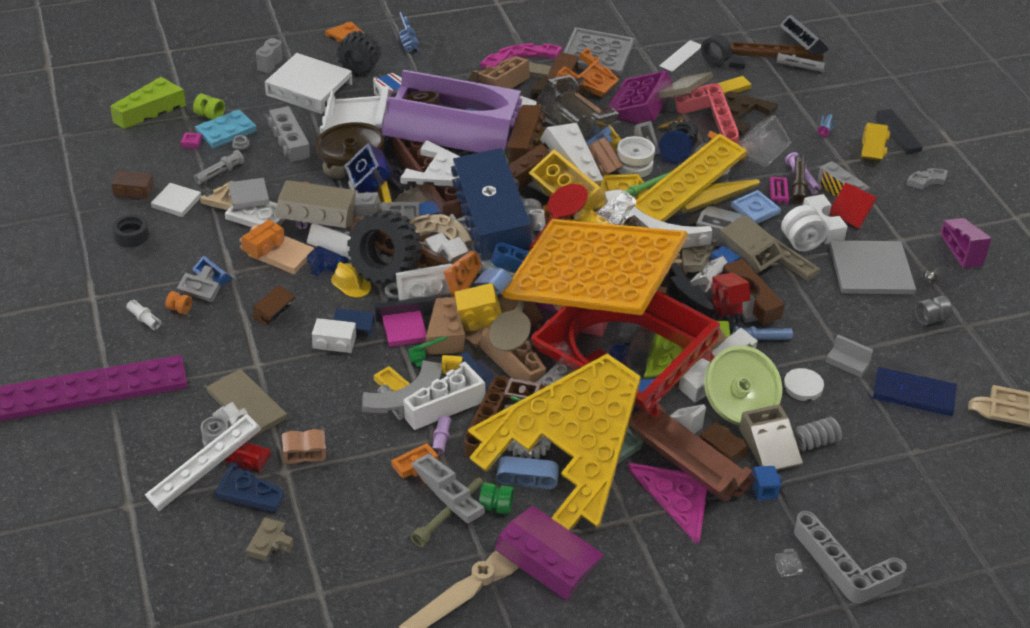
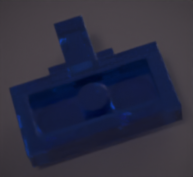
(324, 259)

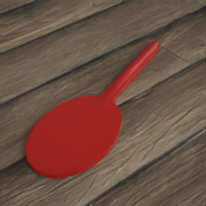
(565, 203)

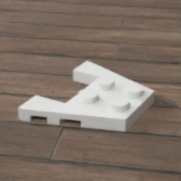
(438, 171)

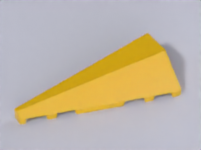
(718, 193)

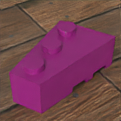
(966, 242)

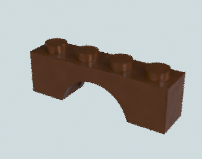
(766, 305)

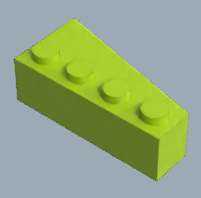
(147, 103)

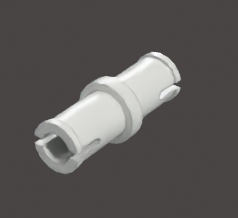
(143, 314)

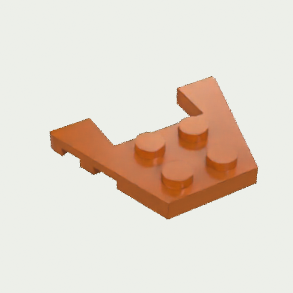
(598, 79)

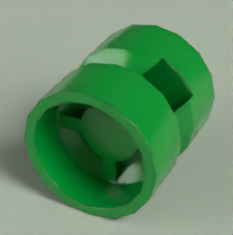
(498, 498)

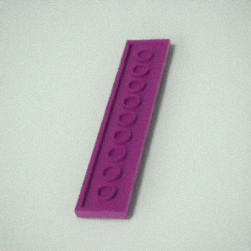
(92, 387)

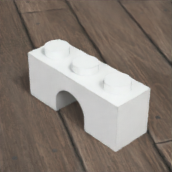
(836, 225)

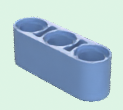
(499, 278)
(527, 472)

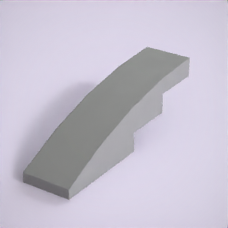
(447, 488)

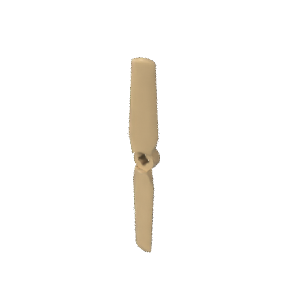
(496, 568)

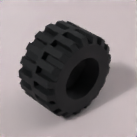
(365, 46)

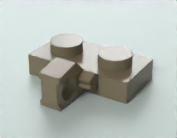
(269, 539)

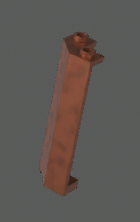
(692, 454)

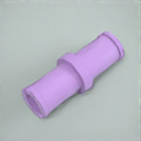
(441, 434)

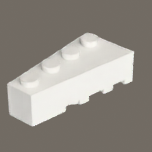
(693, 381)
(446, 397)

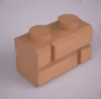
(605, 157)

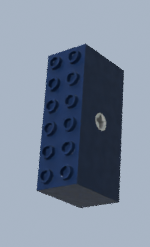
(490, 202)

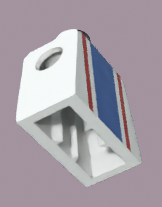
(391, 80)

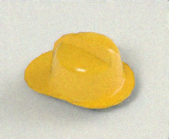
(349, 281)

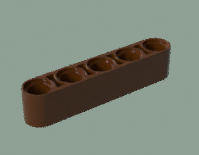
(491, 404)

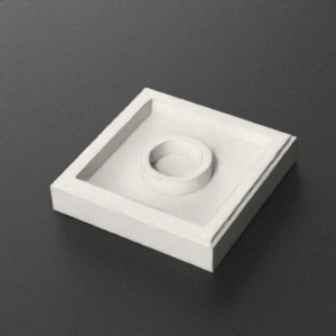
(176, 199)

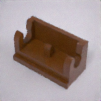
(272, 304)

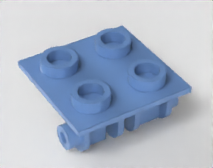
(408, 36)

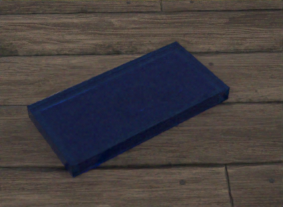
(915, 391)

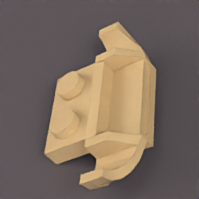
(1004, 405)

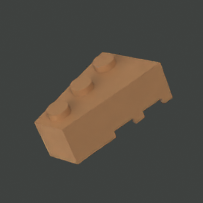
(445, 322)

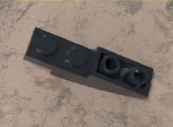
(690, 295)

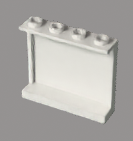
(306, 82)
(360, 109)

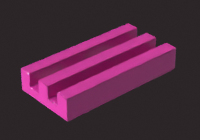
(778, 198)

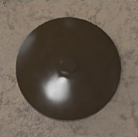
(343, 141)

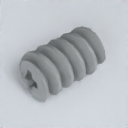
(817, 433)

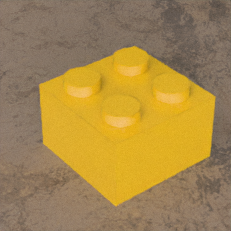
(478, 306)

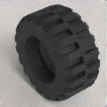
(363, 246)

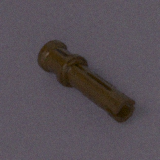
(799, 184)

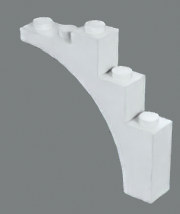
(696, 235)

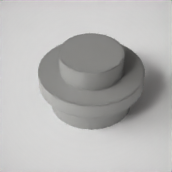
(240, 143)

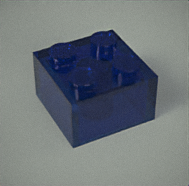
(368, 169)

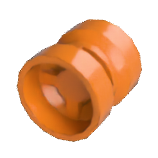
(177, 302)

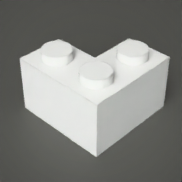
(449, 249)

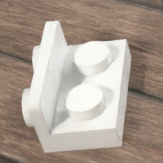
(704, 277)

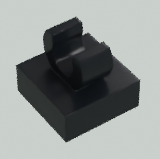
(732, 320)

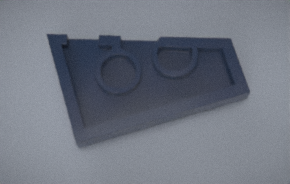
(245, 489)

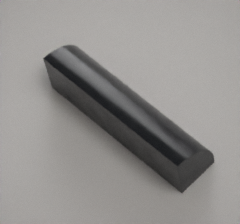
(803, 36)

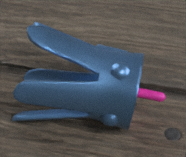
(824, 128)

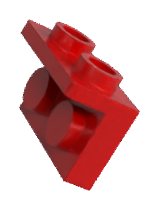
(250, 457)

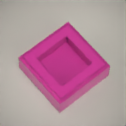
(191, 140)

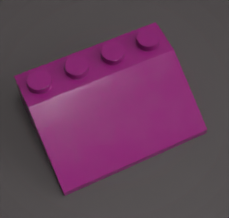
(639, 97)
(548, 551)

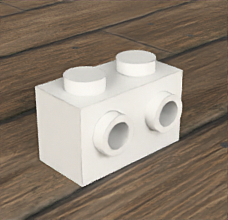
(334, 335)

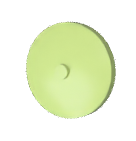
(741, 381)

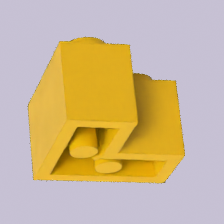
(874, 141)

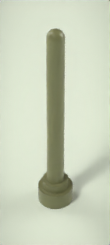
(422, 535)

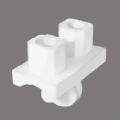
(230, 413)

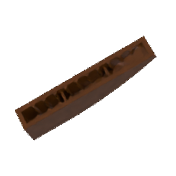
(428, 258)

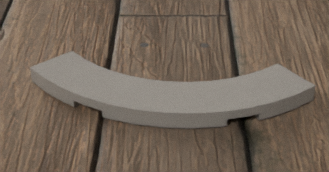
(394, 400)

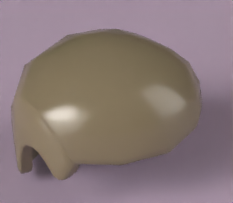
(334, 171)

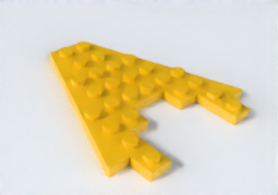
(580, 415)

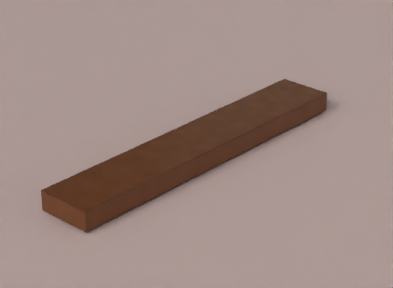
(772, 50)

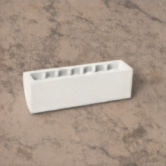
(331, 239)

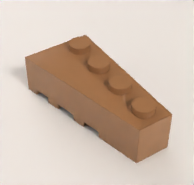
(518, 363)

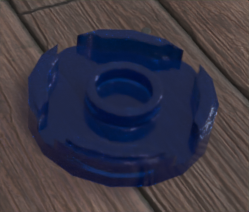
(675, 146)

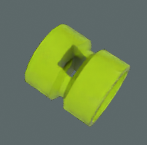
(208, 106)

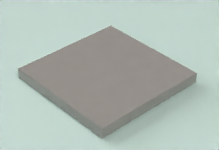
(609, 48)
(872, 267)

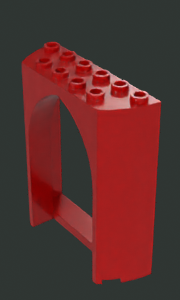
(662, 316)

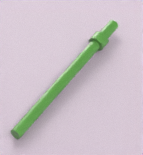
(636, 189)

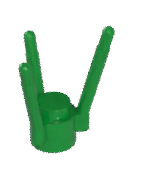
(417, 353)

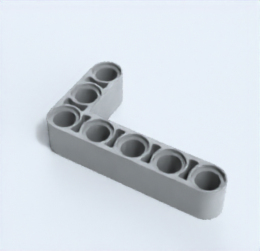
(841, 568)

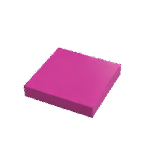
(404, 328)

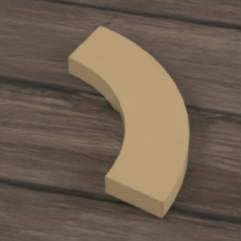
(441, 224)

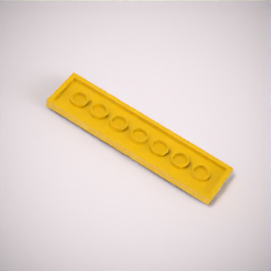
(690, 178)

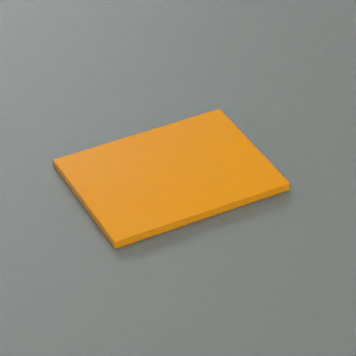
(596, 266)

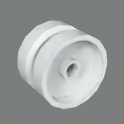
(636, 156)
(804, 228)

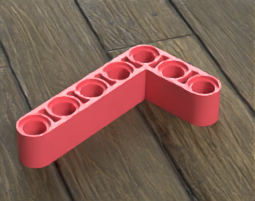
(713, 97)

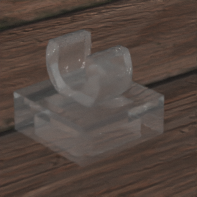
(788, 563)

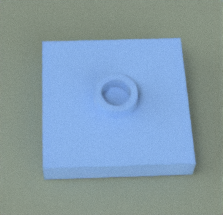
(756, 207)

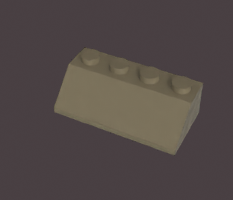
(316, 204)

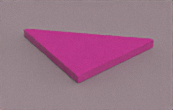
(676, 493)

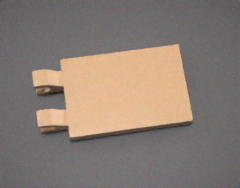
(288, 256)

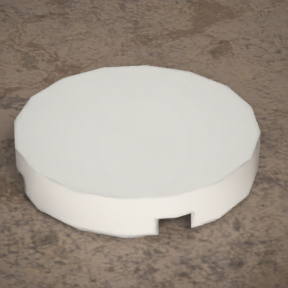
(803, 384)

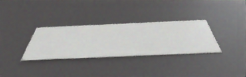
(681, 55)

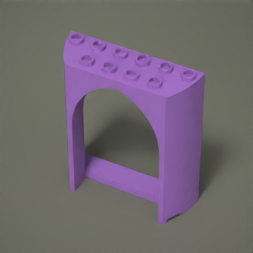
(452, 127)

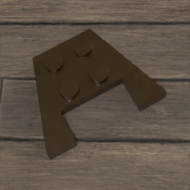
(741, 105)

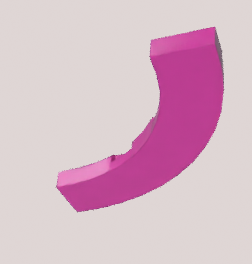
(521, 51)

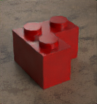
(729, 293)

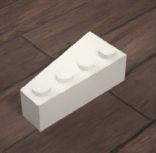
(571, 144)

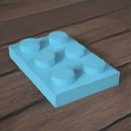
(225, 128)

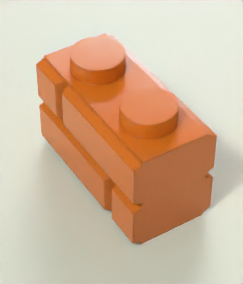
(263, 239)

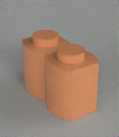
(303, 446)

